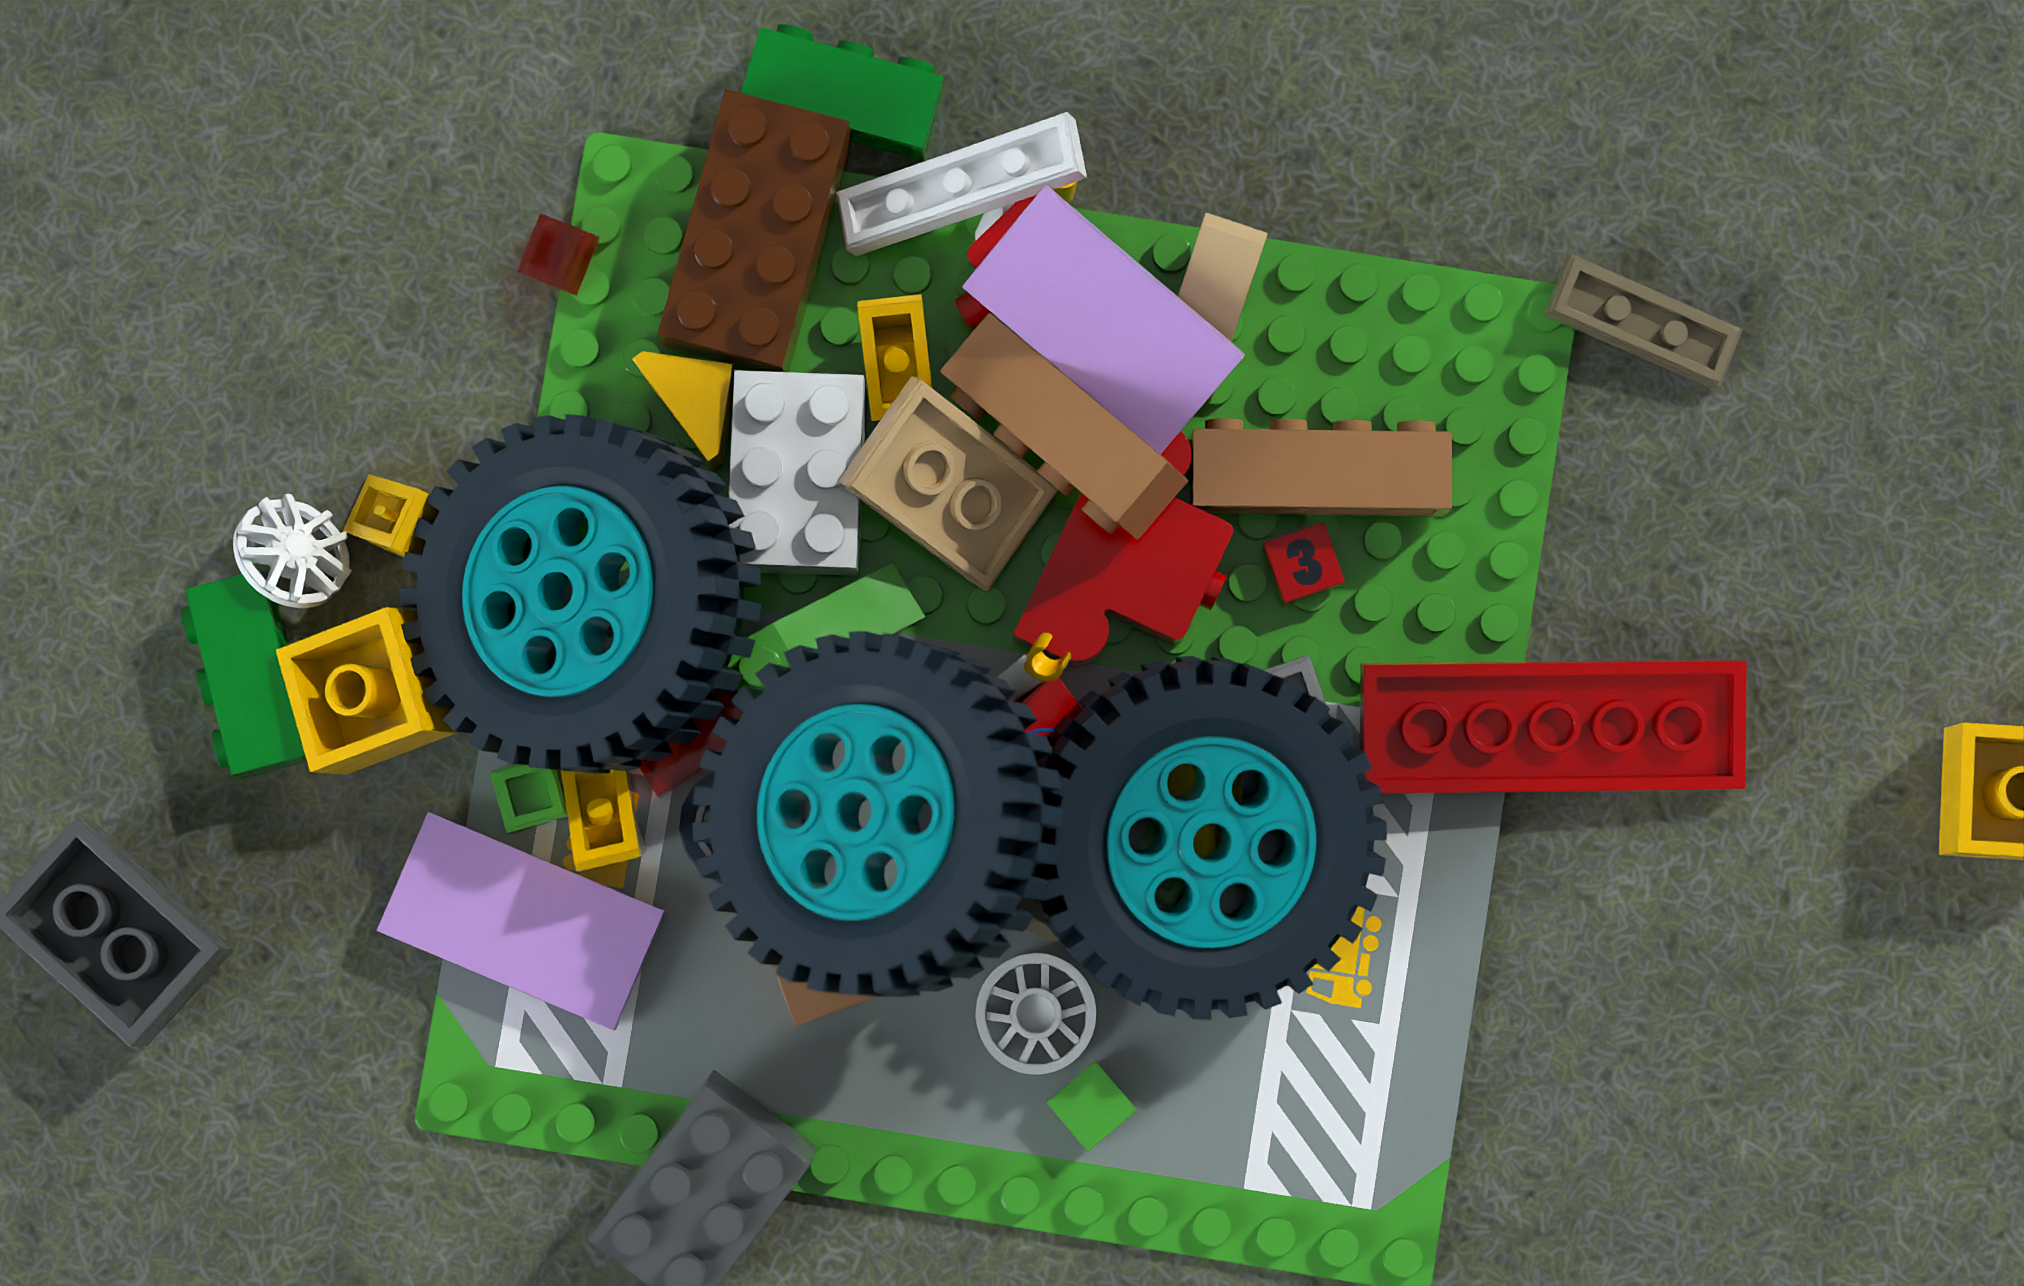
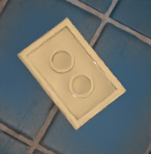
(948, 484)

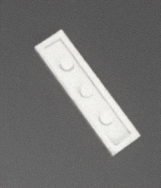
(961, 184)

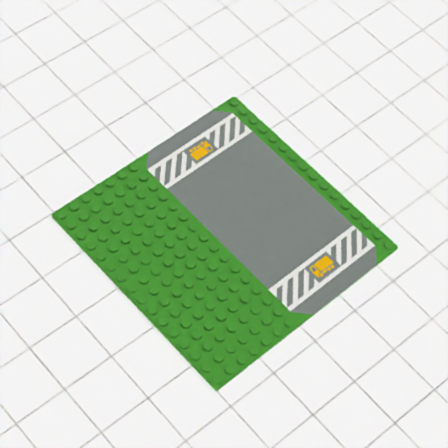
(1255, 1138)

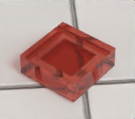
(558, 254)

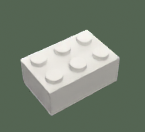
(785, 466)

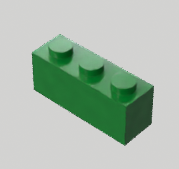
(883, 100)
(243, 675)

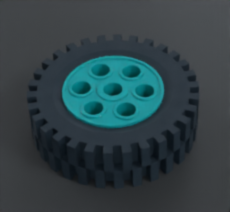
(669, 621)
(1116, 771)
(952, 881)

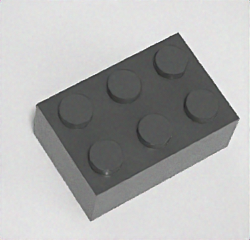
(111, 933)
(703, 1189)

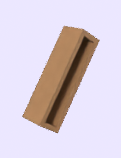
(1064, 427)
(1321, 470)

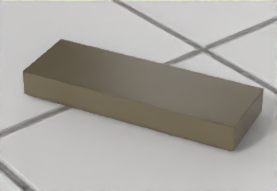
(1642, 322)

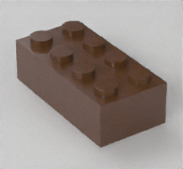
(755, 233)

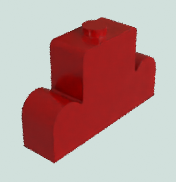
(1141, 582)

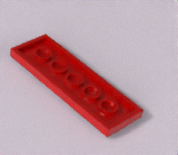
(1554, 725)

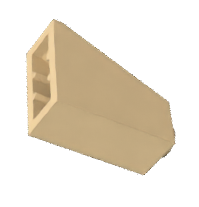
(1221, 272)

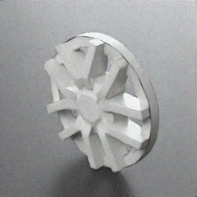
(292, 552)
(1036, 1013)

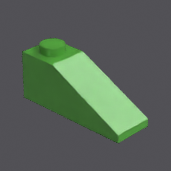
(870, 604)

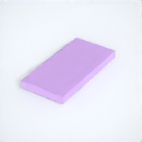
(1103, 320)
(521, 921)

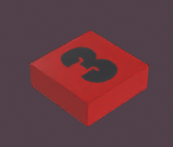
(1303, 563)

